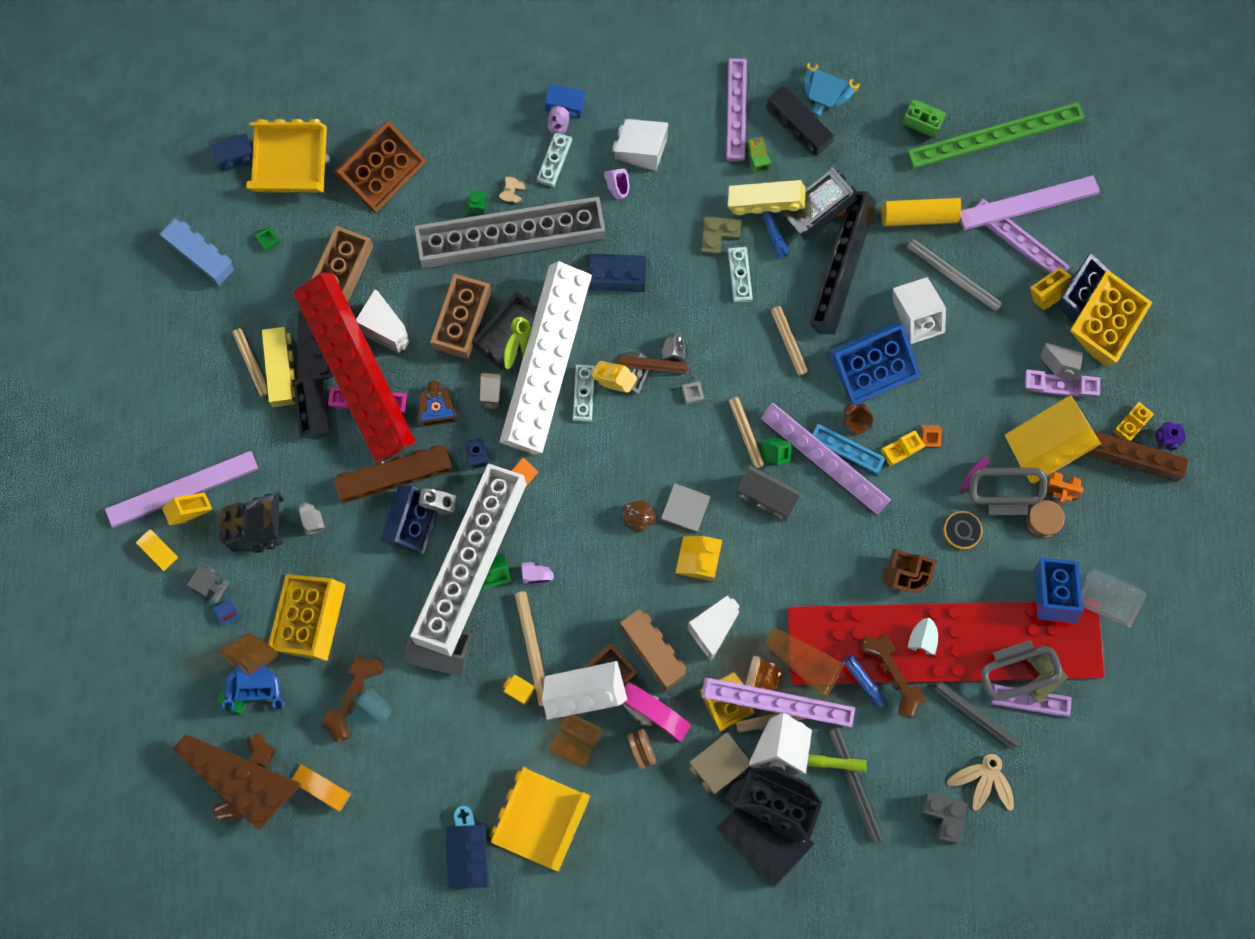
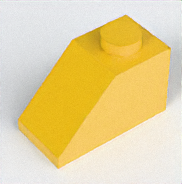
(186, 508)

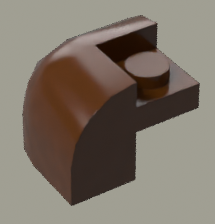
(908, 571)

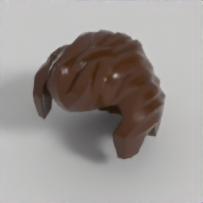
(857, 418)
(638, 515)

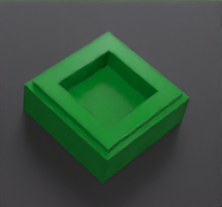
(267, 239)

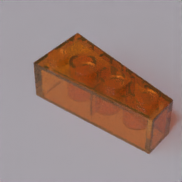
(806, 662)

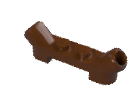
(910, 697)
(336, 720)
(260, 754)

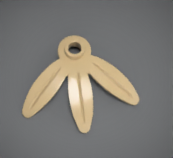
(988, 775)

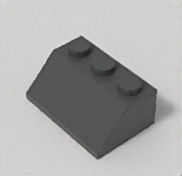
(767, 493)
(436, 661)

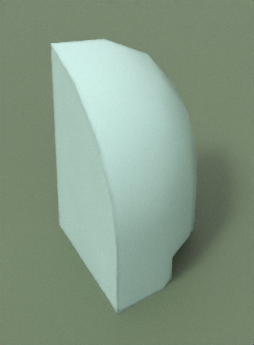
(924, 637)

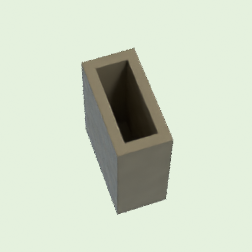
(719, 764)

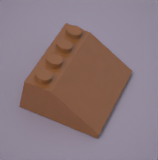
(380, 166)

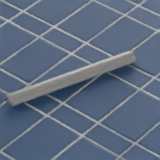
(954, 275)

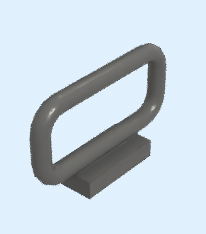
(1007, 505)
(1015, 654)

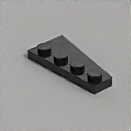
(309, 355)

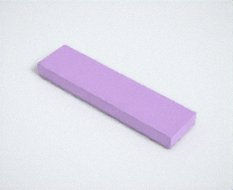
(1052, 704)

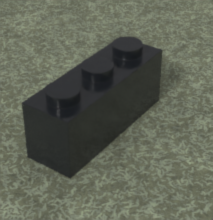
(311, 408)

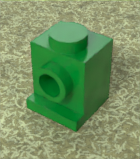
(477, 203)

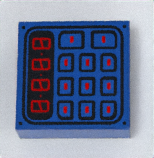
(226, 612)

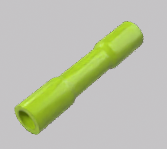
(849, 764)

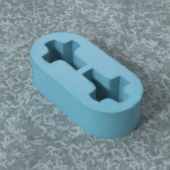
(469, 819)

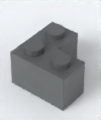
(950, 816)

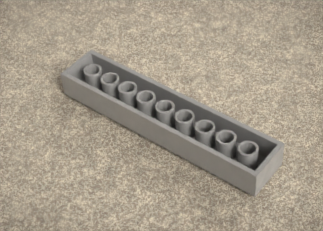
(510, 232)

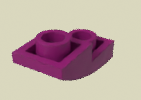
(981, 464)

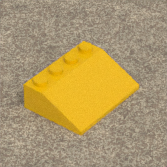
(1110, 319)
(1052, 438)
(306, 616)

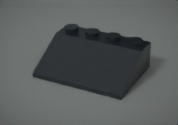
(761, 846)

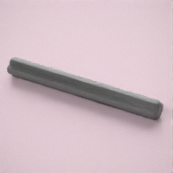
(977, 716)

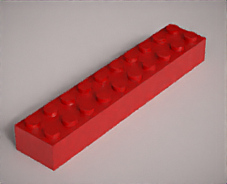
(354, 366)

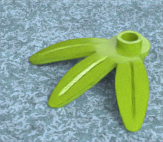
(519, 336)

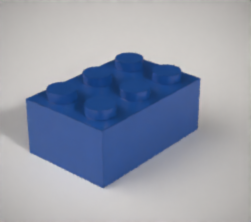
(1058, 590)

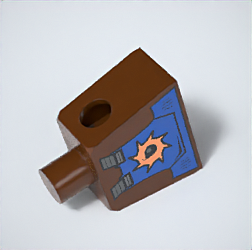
(436, 406)

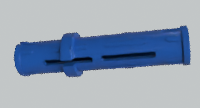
(777, 238)
(870, 688)

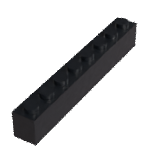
(842, 264)

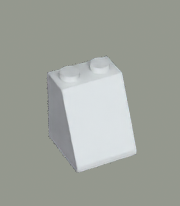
(641, 143)
(920, 310)
(381, 324)
(713, 625)
(783, 746)

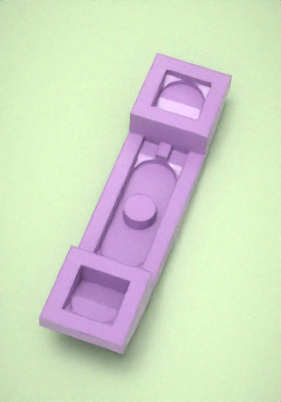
(1052, 385)

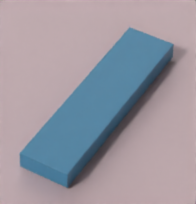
(849, 450)

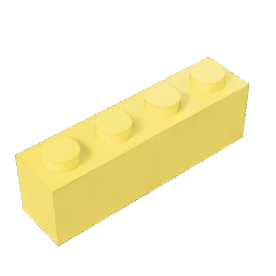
(767, 197)
(278, 366)

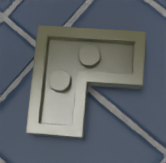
(718, 228)
(1044, 667)

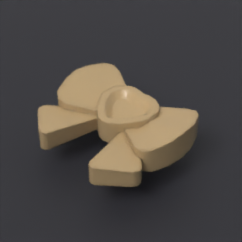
(508, 194)

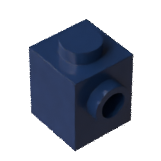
(476, 454)

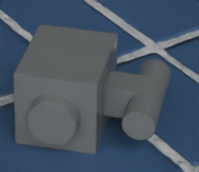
(205, 581)

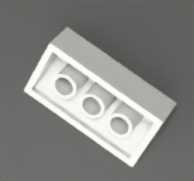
(583, 690)

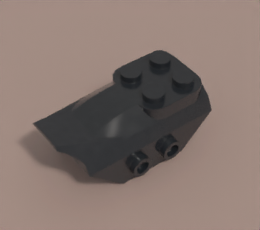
(252, 524)
(779, 800)

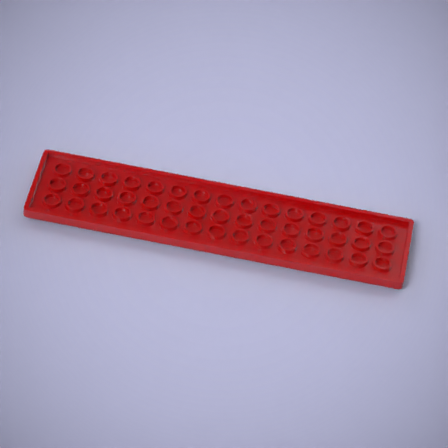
(965, 639)

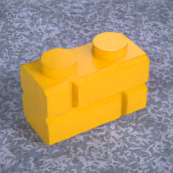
(1050, 288)
(614, 376)

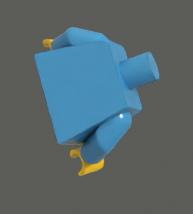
(826, 89)

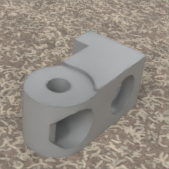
(437, 501)

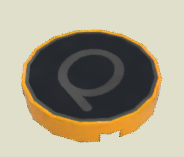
(962, 530)

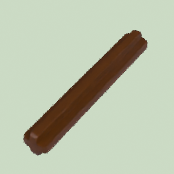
(653, 364)

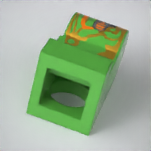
(758, 155)

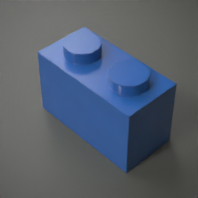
(565, 97)

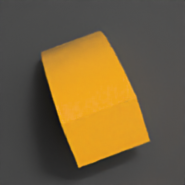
(321, 787)

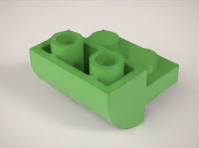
(924, 118)

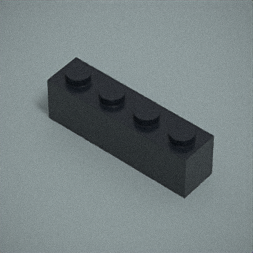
(799, 121)

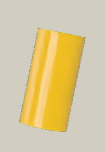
(921, 212)

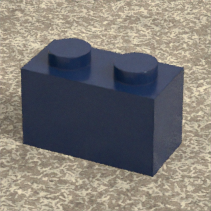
(232, 152)

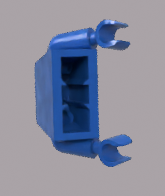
(257, 686)

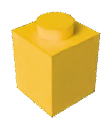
(518, 689)

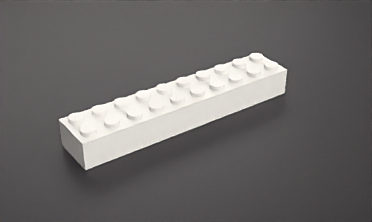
(545, 358)
(468, 560)

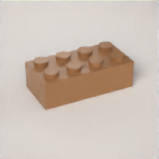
(345, 258)
(460, 316)
(652, 650)

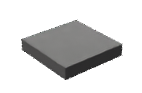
(685, 508)

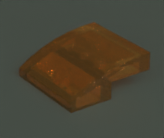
(249, 653)
(763, 674)
(576, 740)

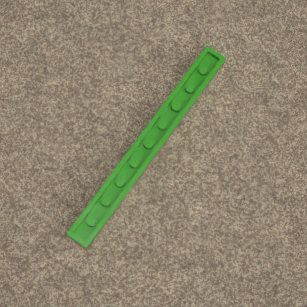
(995, 135)

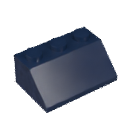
(617, 272)
(1082, 286)
(407, 522)
(467, 856)

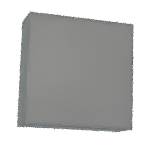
(692, 393)

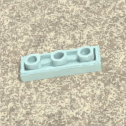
(551, 168)
(740, 284)
(583, 403)

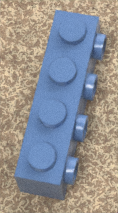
(197, 252)

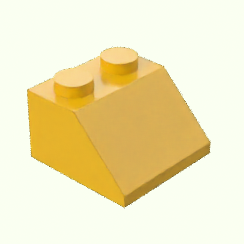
(698, 557)
(726, 713)

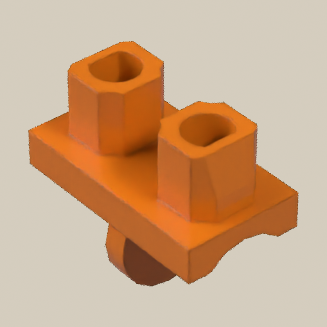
(1062, 490)

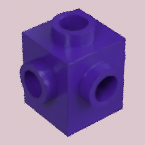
(1170, 436)

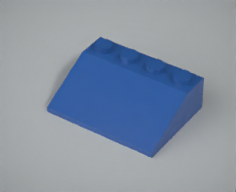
(874, 362)

